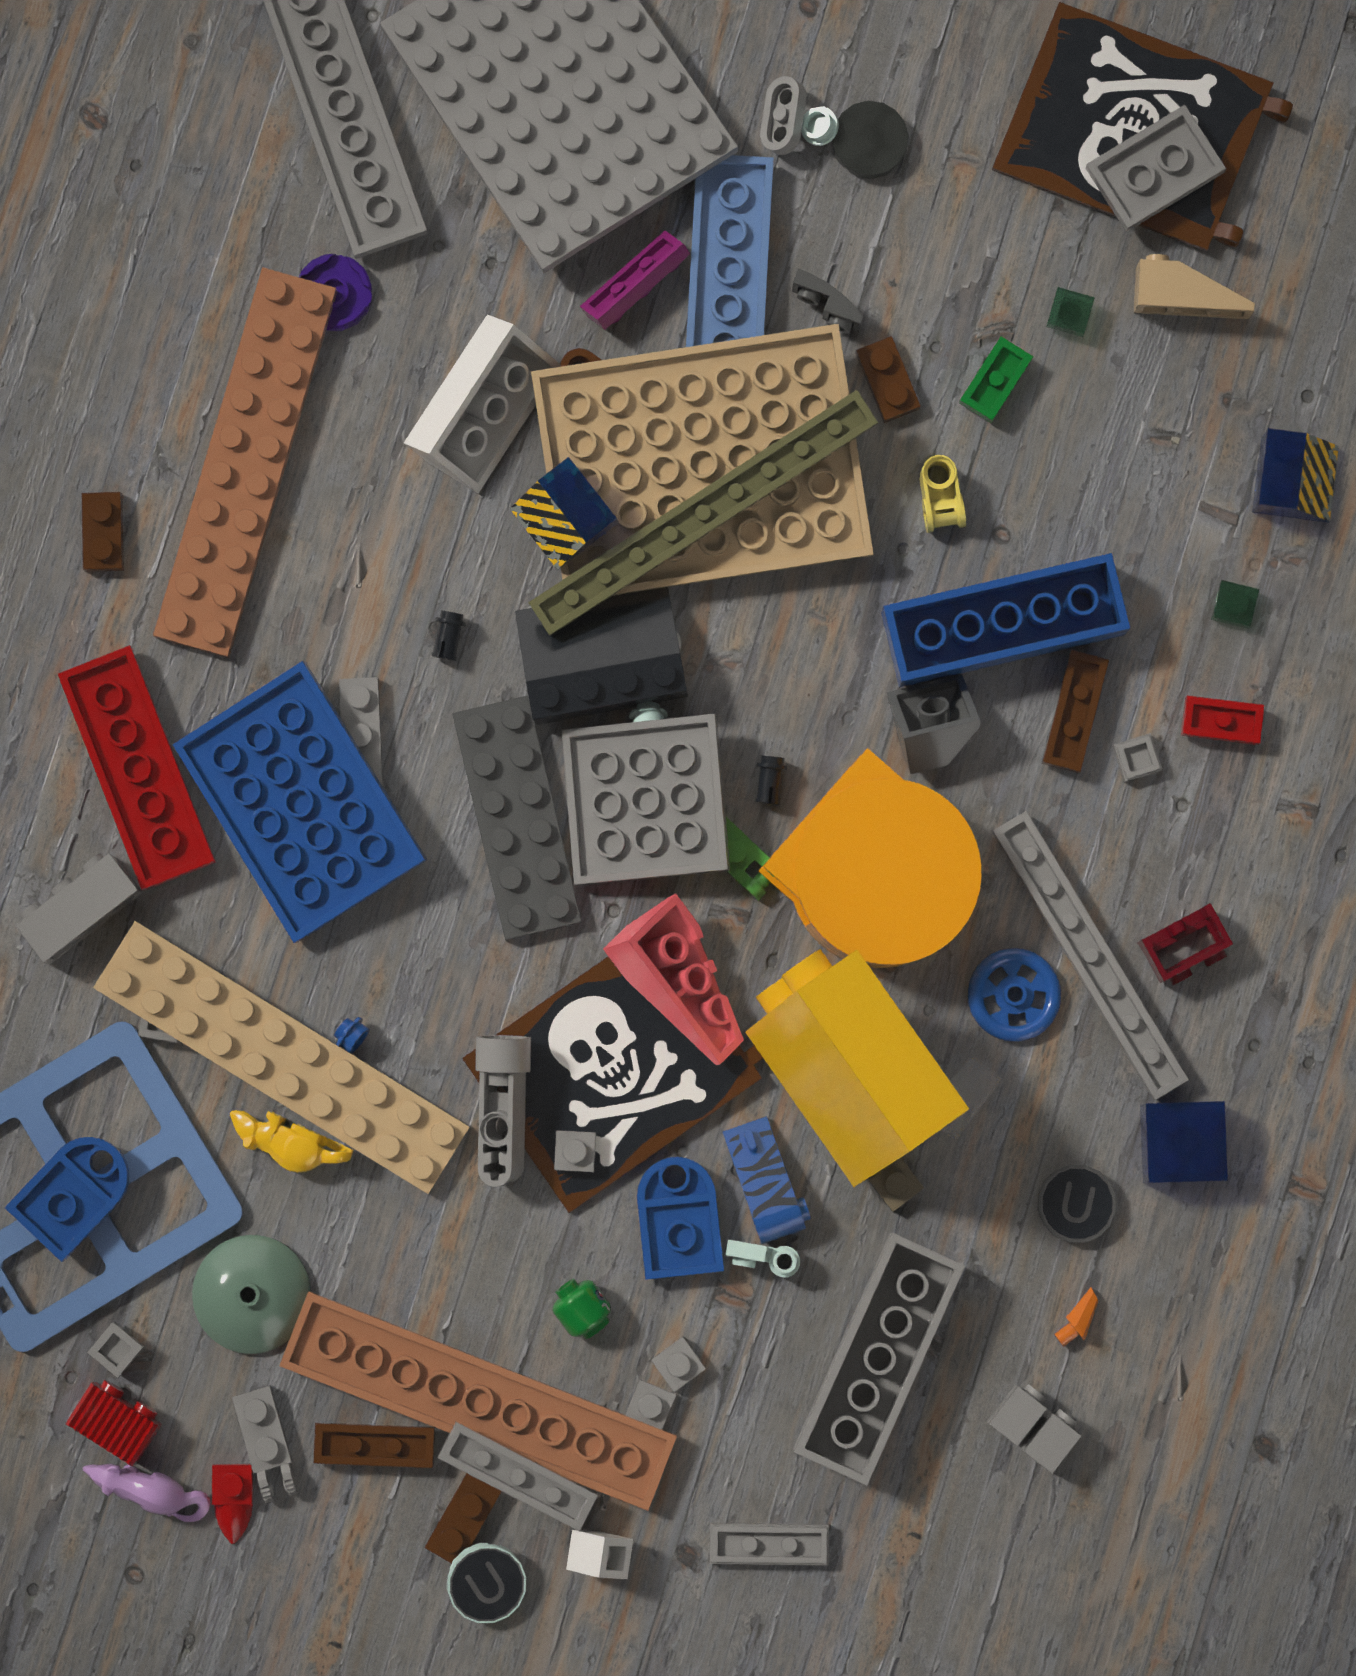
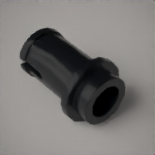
(448, 635)
(770, 779)

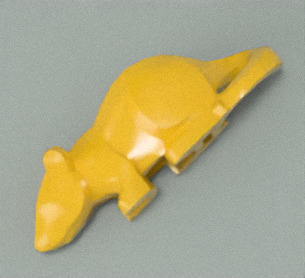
(293, 1148)

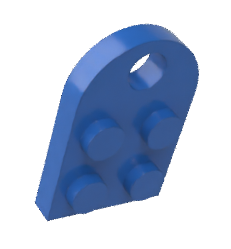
(69, 1196)
(679, 1224)

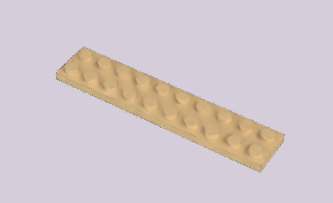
(281, 1057)

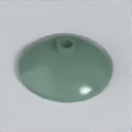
(279, 1287)

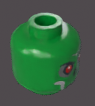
(581, 1308)

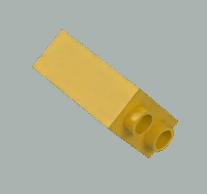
(852, 1063)

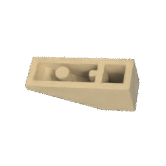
(1179, 290)

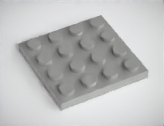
(645, 800)

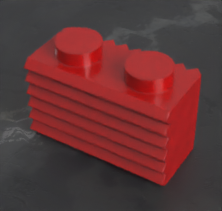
(114, 1422)

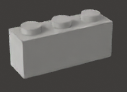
(77, 907)

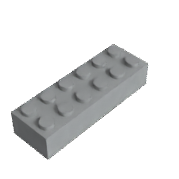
(878, 1358)

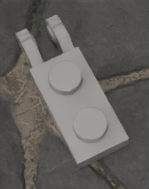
(265, 1439)

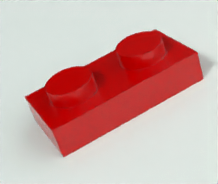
(1222, 720)

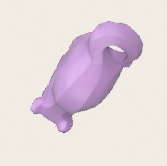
(152, 1492)

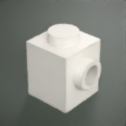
(599, 1554)

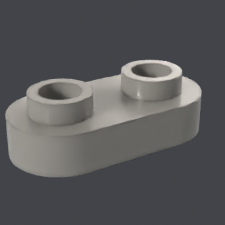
(783, 117)

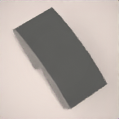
(838, 307)

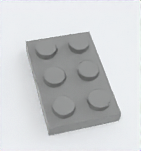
(1155, 168)

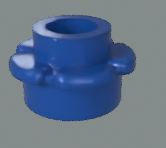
(351, 1034)

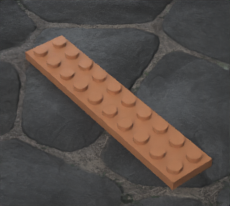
(245, 462)
(452, 1386)

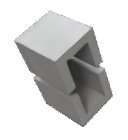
(1052, 1437)

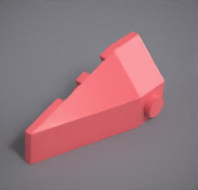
(670, 968)

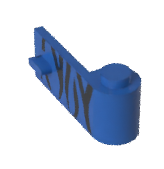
(765, 1181)

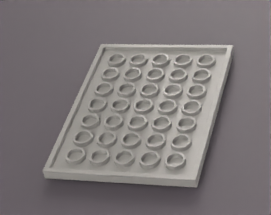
(561, 110)

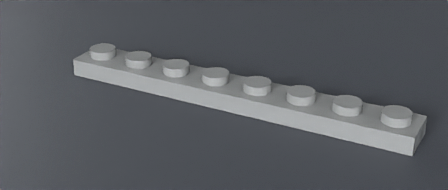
(1090, 956)

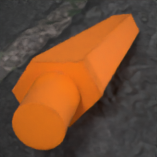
(1079, 1319)

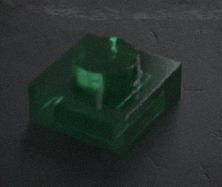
(1070, 312)
(1235, 604)

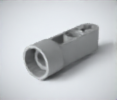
(502, 1062)

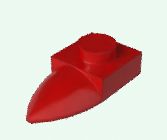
(232, 1498)

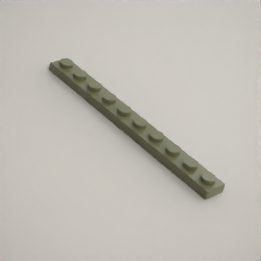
(703, 512)

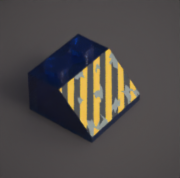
(1295, 476)
(563, 513)

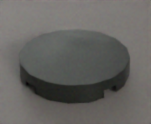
(870, 139)

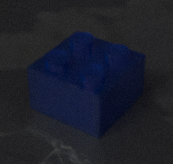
(1183, 1142)

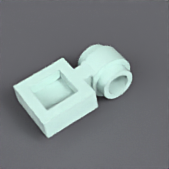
(747, 1254)

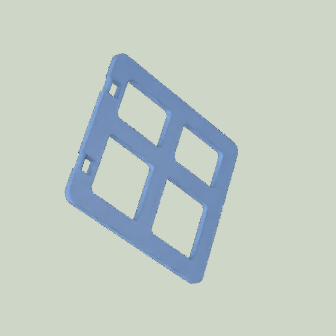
(176, 1139)

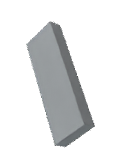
(769, 1544)

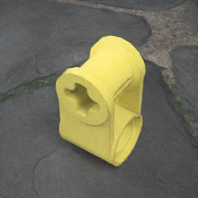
(941, 497)

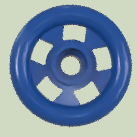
(1036, 1019)

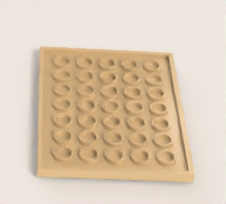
(682, 418)

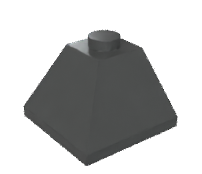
(933, 721)

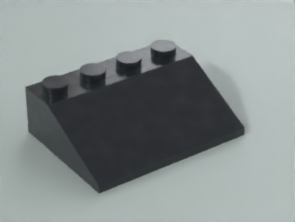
(604, 659)

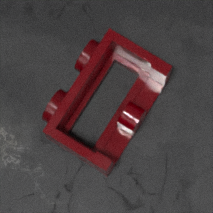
(1203, 917)

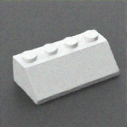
(480, 404)

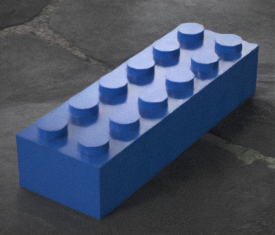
(1005, 620)

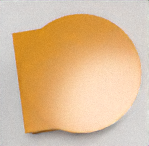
(880, 867)

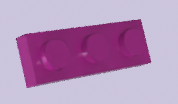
(635, 280)

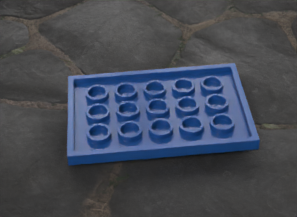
(299, 802)

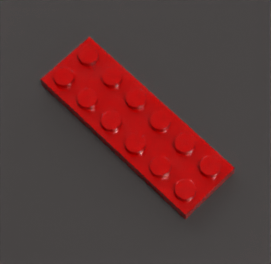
(136, 768)

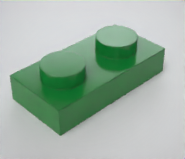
(996, 379)

